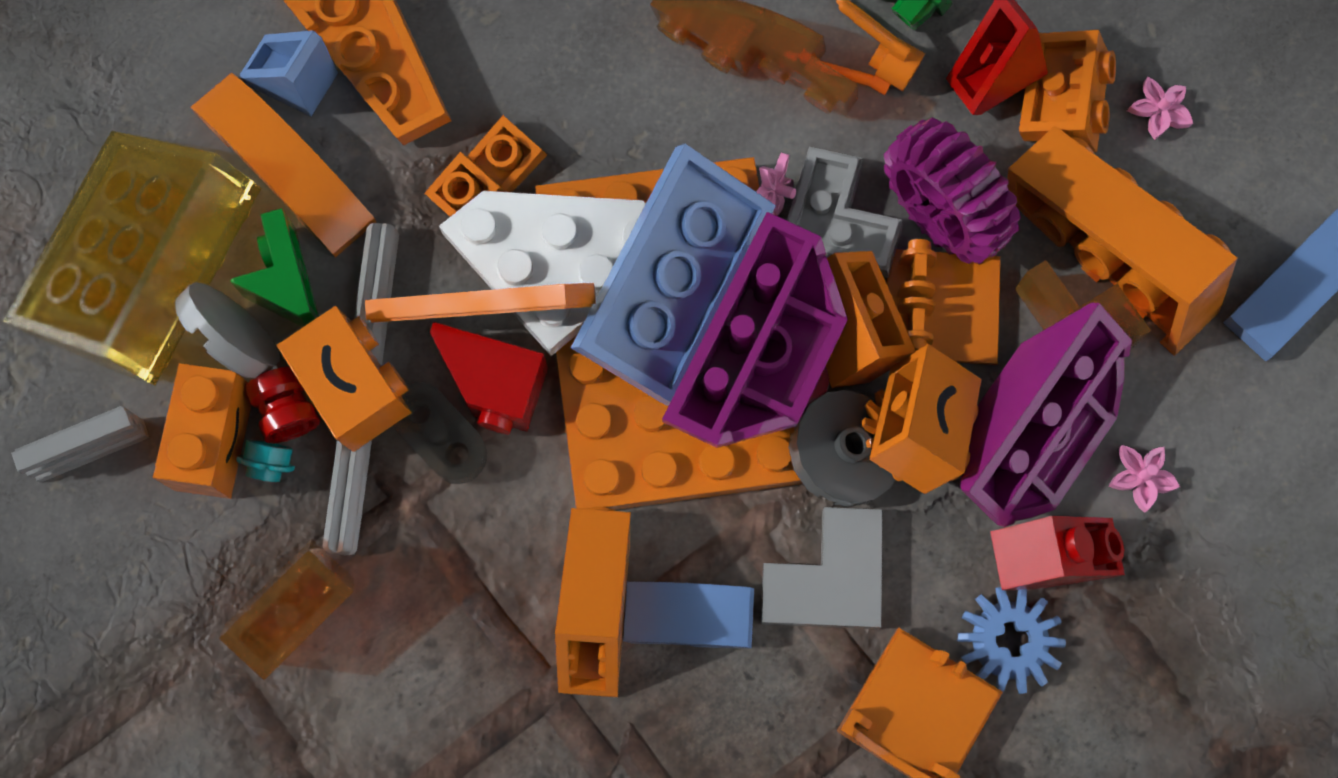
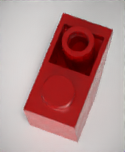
(1057, 552)

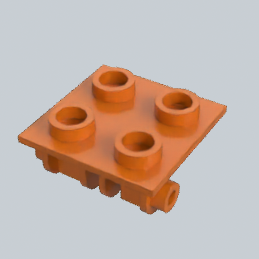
(948, 302)

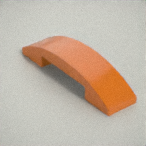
(284, 163)

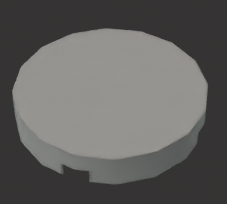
(232, 332)

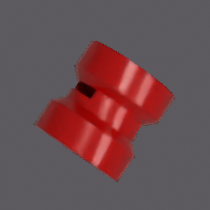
(281, 405)

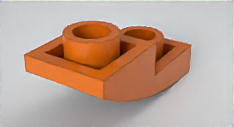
(495, 164)

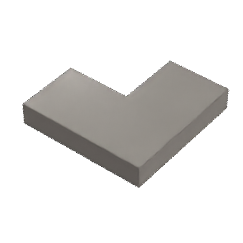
(825, 204)
(839, 591)

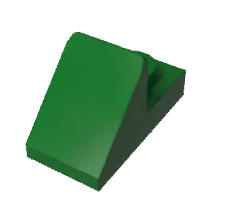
(285, 280)

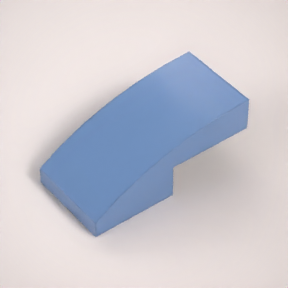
(689, 614)

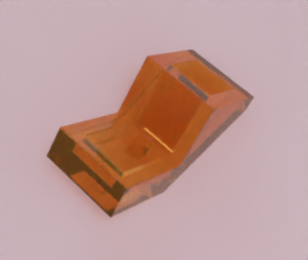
(1052, 302)

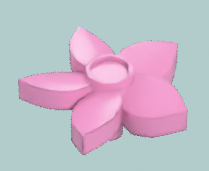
(1163, 108)
(776, 185)
(1144, 476)

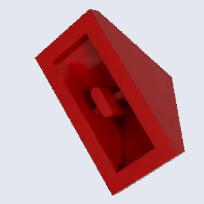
(998, 59)

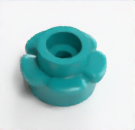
(266, 460)

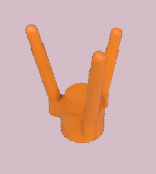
(893, 59)

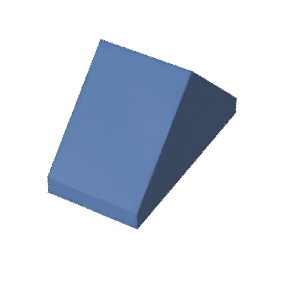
(291, 69)

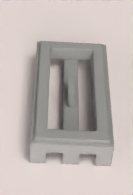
(80, 444)

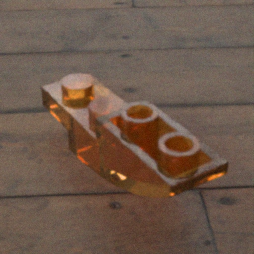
(740, 33)

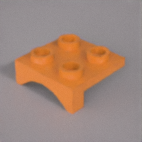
(919, 709)

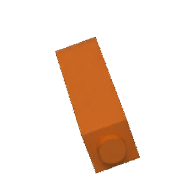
(593, 602)

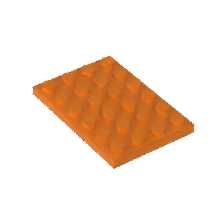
(616, 432)

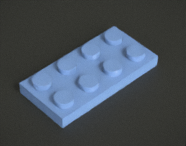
(672, 274)

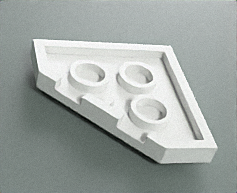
(542, 242)

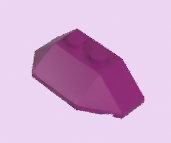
(763, 341)
(1046, 416)

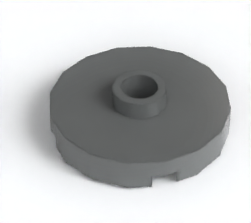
(821, 453)

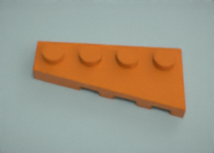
(379, 59)

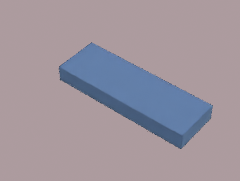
(1290, 293)

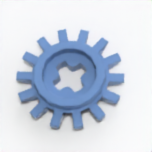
(999, 660)

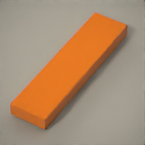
(481, 302)

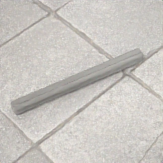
(351, 467)

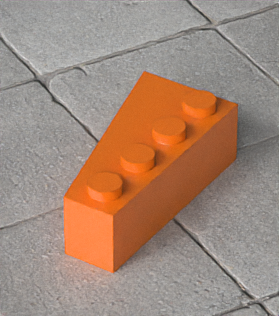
(1124, 235)

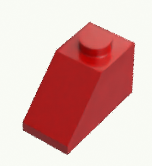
(493, 377)

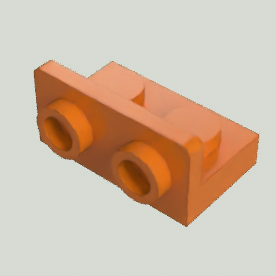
(1073, 88)

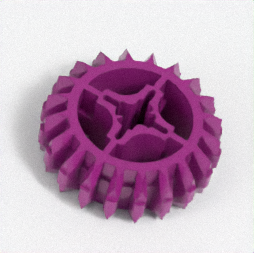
(952, 190)

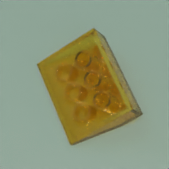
(128, 247)

